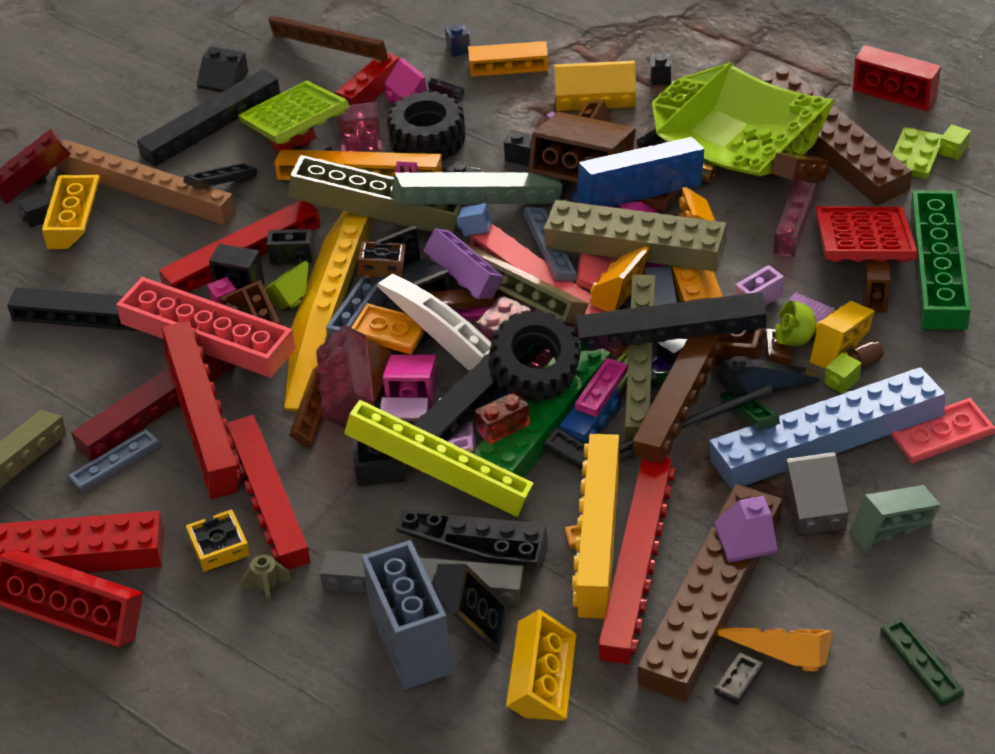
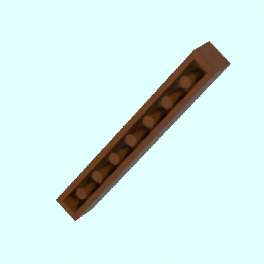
(676, 396)

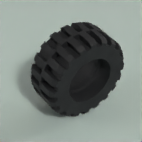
(426, 125)
(542, 331)

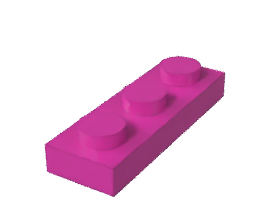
(601, 387)

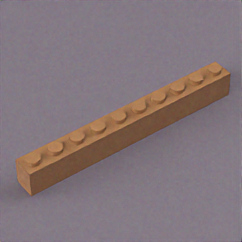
(148, 183)

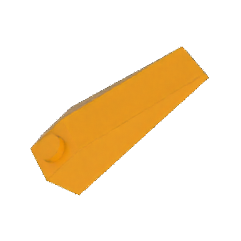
(799, 647)

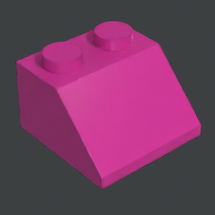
(403, 82)

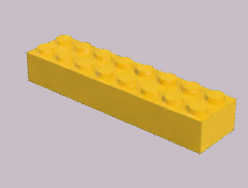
(596, 526)

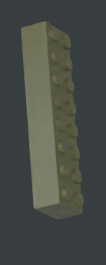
(364, 195)
(619, 231)

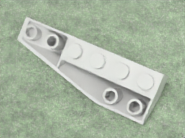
(438, 320)

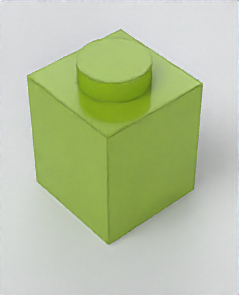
(954, 142)
(842, 373)

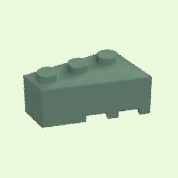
(893, 512)

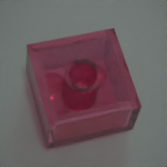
(360, 128)

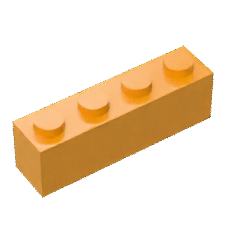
(508, 58)

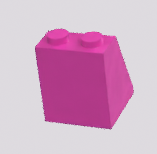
(411, 377)

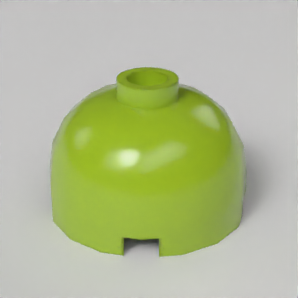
(796, 324)

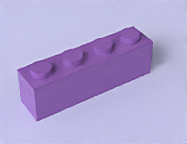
(463, 264)

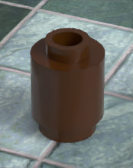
(867, 353)

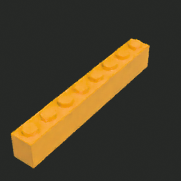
(369, 161)

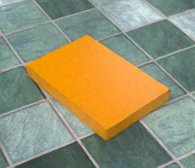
(389, 328)

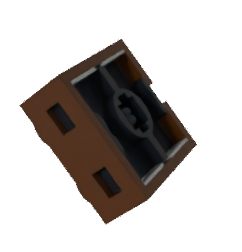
(381, 259)

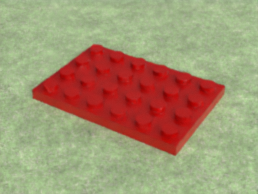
(865, 233)

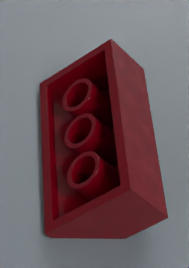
(31, 164)

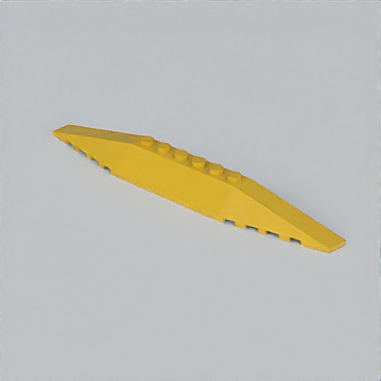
(323, 299)

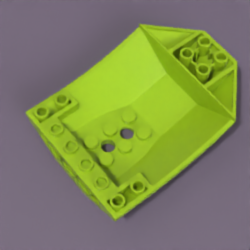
(729, 108)

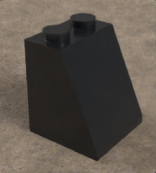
(427, 275)

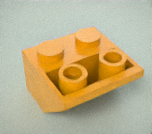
(694, 206)

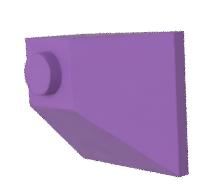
(747, 530)

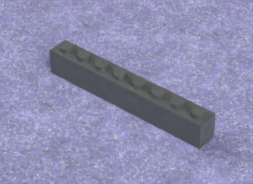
(345, 573)

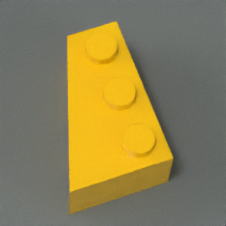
(840, 331)

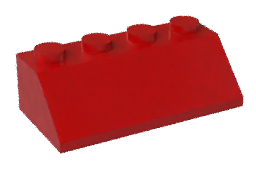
(368, 81)

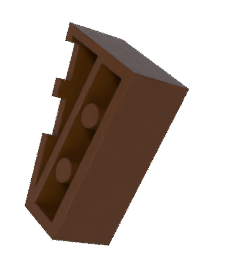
(253, 301)

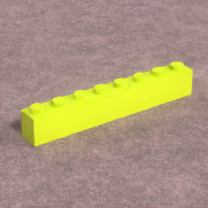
(438, 458)

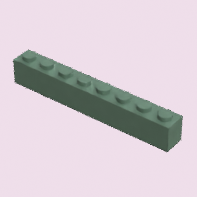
(475, 188)

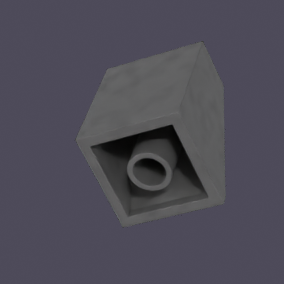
(815, 493)

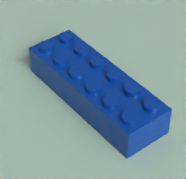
(641, 173)

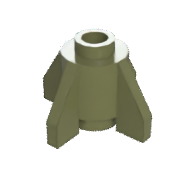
(264, 574)

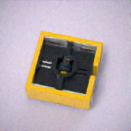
(218, 540)

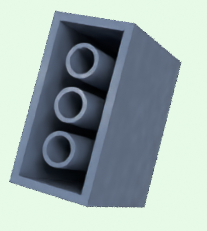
(407, 614)

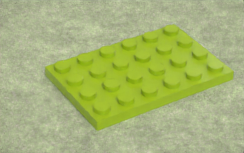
(293, 112)

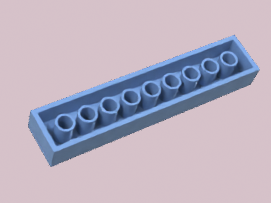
(828, 427)

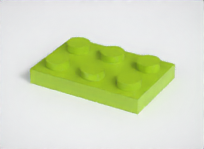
(918, 151)

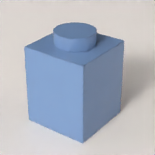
(474, 219)

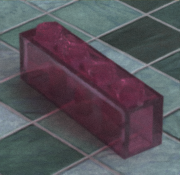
(794, 218)

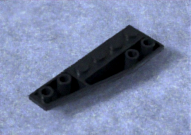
(478, 536)

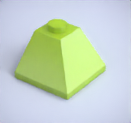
(289, 287)

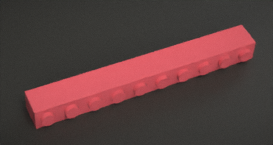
(510, 251)

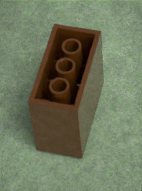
(571, 139)

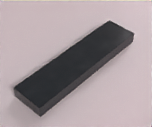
(220, 175)

